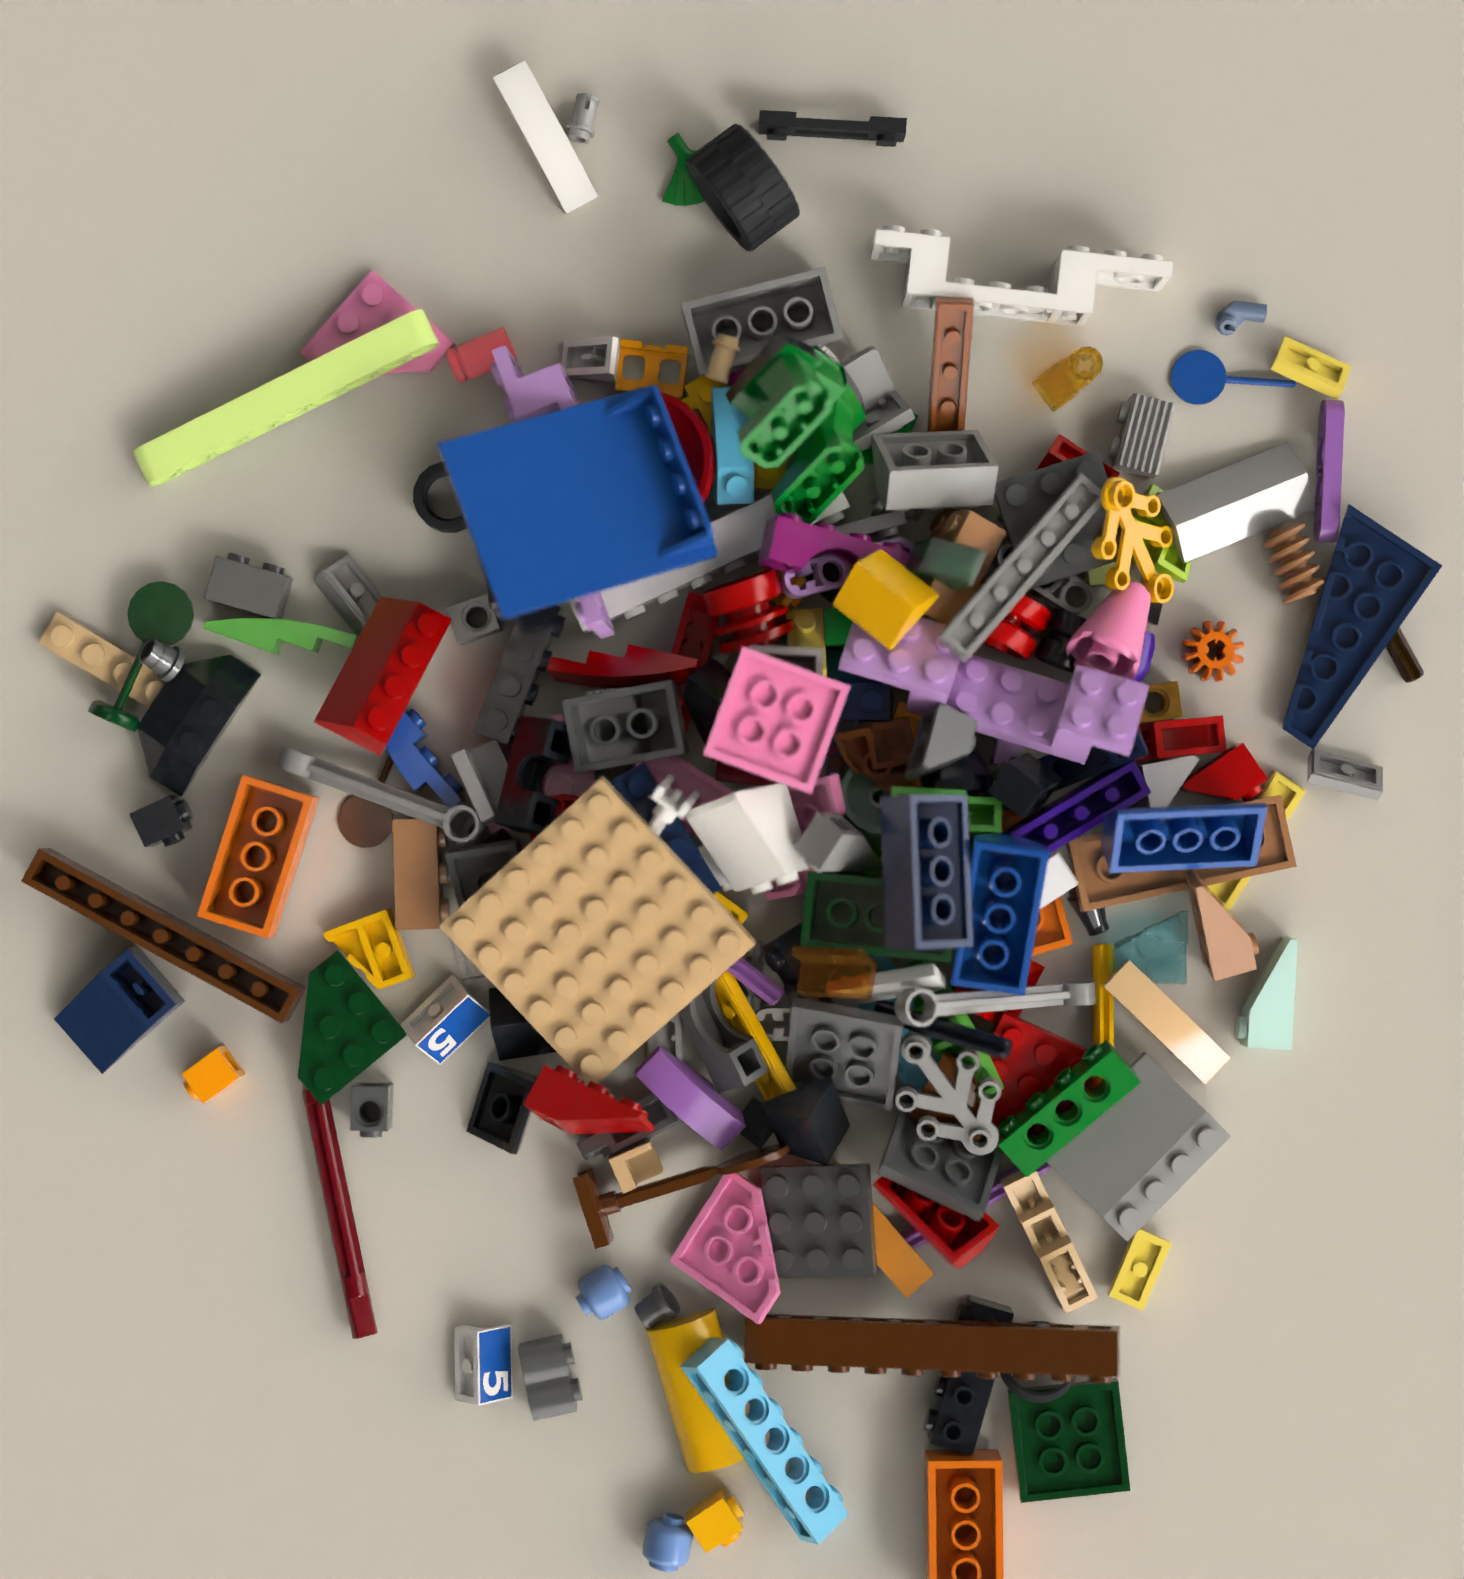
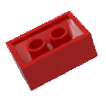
(948, 1231)

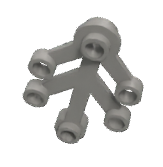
(951, 1099)

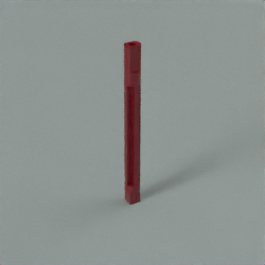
(340, 1217)

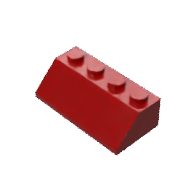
(382, 672)

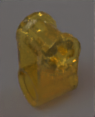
(1065, 381)

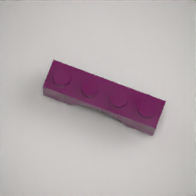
(792, 543)

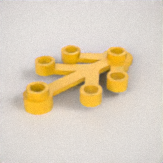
(1117, 499)

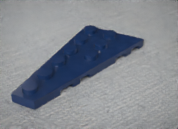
(1362, 604)

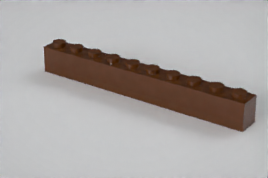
(934, 1345)

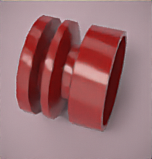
(748, 610)

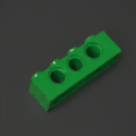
(1089, 1104)

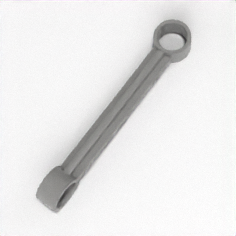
(377, 792)
(945, 1004)

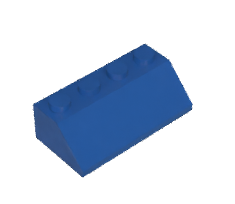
(1183, 837)

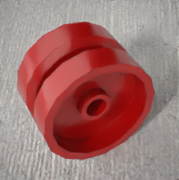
(1009, 636)

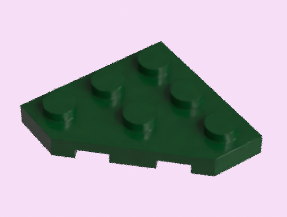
(342, 1028)

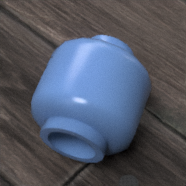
(603, 1292)
(667, 1542)

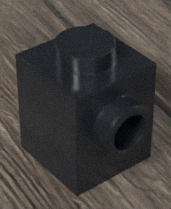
(163, 821)

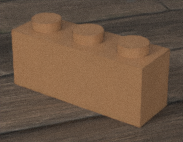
(419, 875)

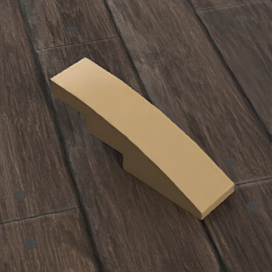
(1166, 1021)
(1049, 1240)

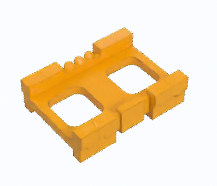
(653, 357)

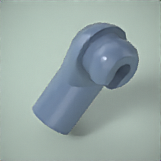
(1236, 313)

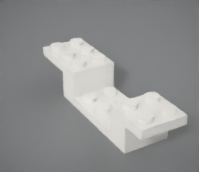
(1071, 284)

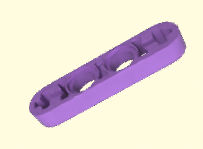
(1329, 471)

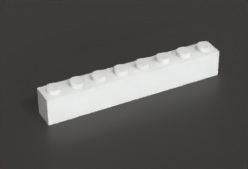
(735, 538)

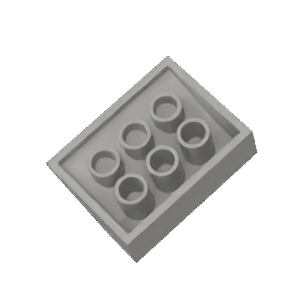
(1140, 1150)

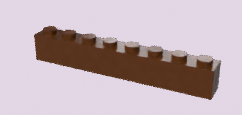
(164, 934)

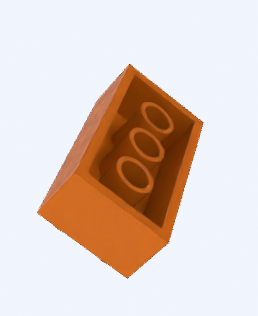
(258, 856)
(964, 1514)

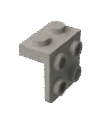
(882, 403)

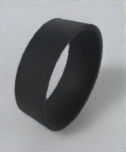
(1032, 1396)

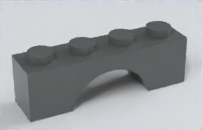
(727, 1054)

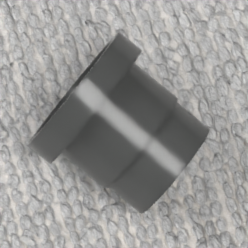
(162, 658)
(657, 1306)

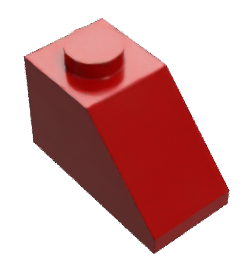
(1228, 776)

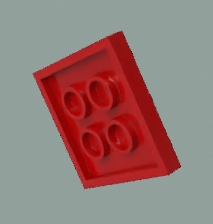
(1031, 1067)

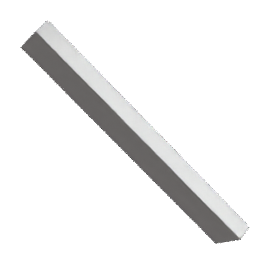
(1021, 568)

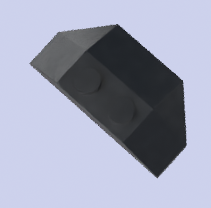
(192, 717)

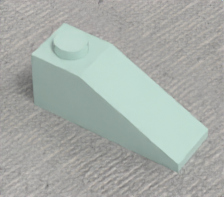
(1270, 1006)

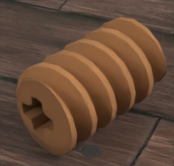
(1292, 562)

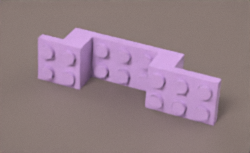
(535, 396)
(1005, 700)

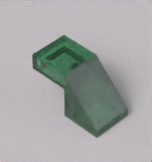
(946, 562)

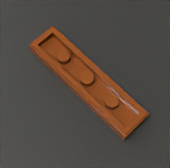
(950, 363)

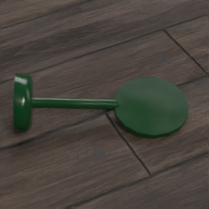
(156, 612)

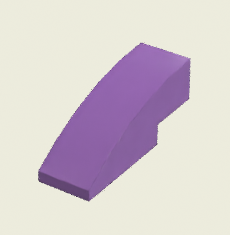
(691, 1098)

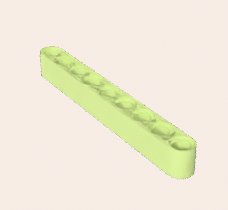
(286, 397)

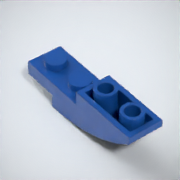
(419, 764)

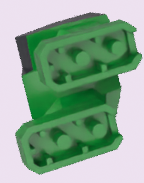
(805, 409)

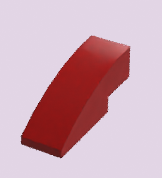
(1183, 737)

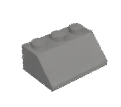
(933, 470)

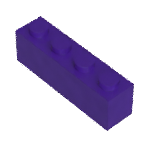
(1082, 807)

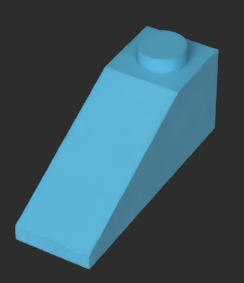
(733, 472)

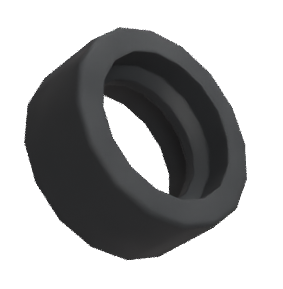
(420, 497)

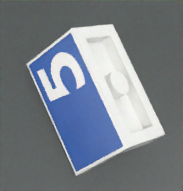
(445, 1020)
(483, 1364)

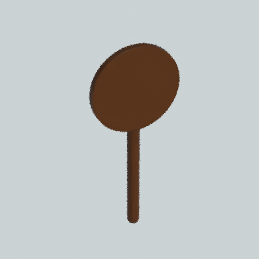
(366, 822)

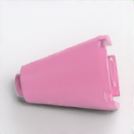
(1114, 633)

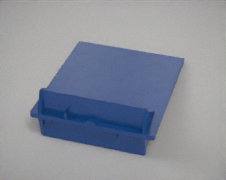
(578, 501)

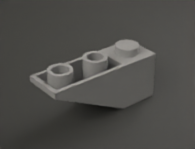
(836, 845)

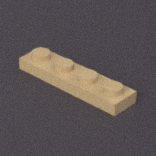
(99, 657)

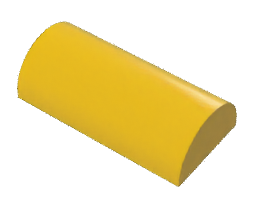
(699, 1433)

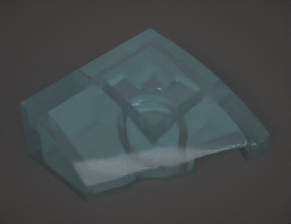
(1157, 950)

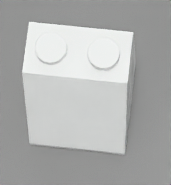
(752, 837)

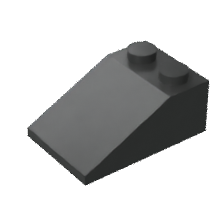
(625, 726)

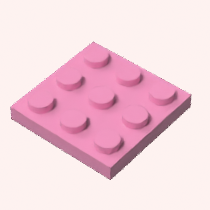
(776, 720)

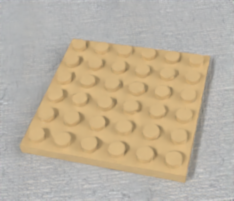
(597, 932)

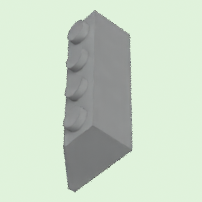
(754, 314)

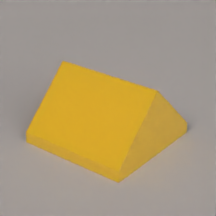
(884, 598)

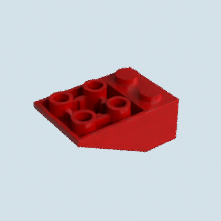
(582, 1109)

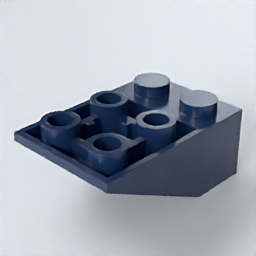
(119, 1008)

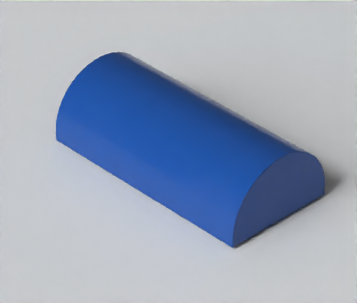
(1005, 911)

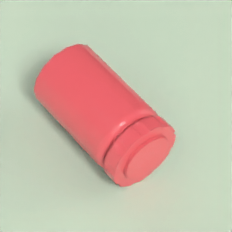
(475, 356)

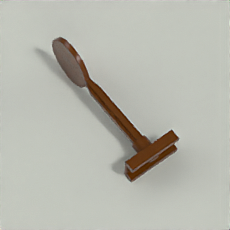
(598, 1207)

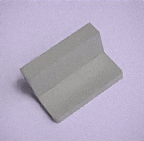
(483, 776)

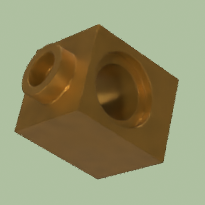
(1169, 702)

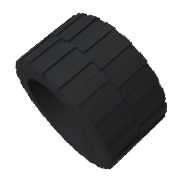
(743, 187)

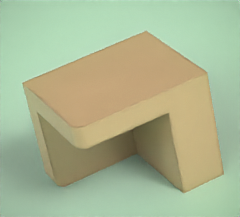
(636, 1165)

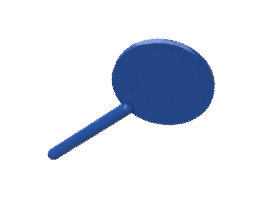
(1201, 377)

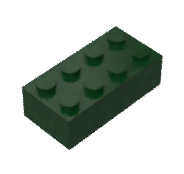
(850, 915)

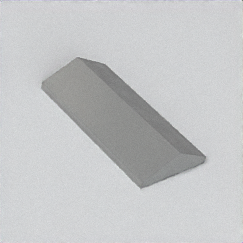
(1236, 502)

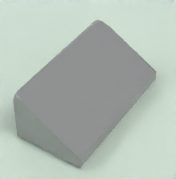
(348, 591)

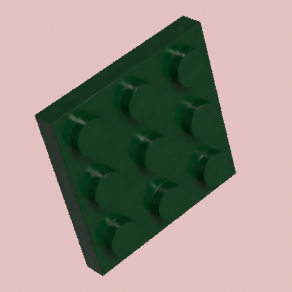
(1070, 1443)

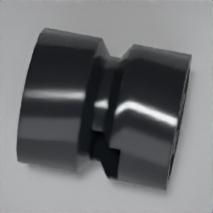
(1060, 627)

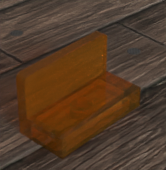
(835, 972)

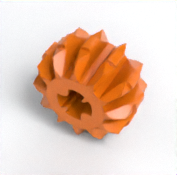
(1200, 649)

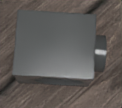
(460, 613)
(380, 1094)

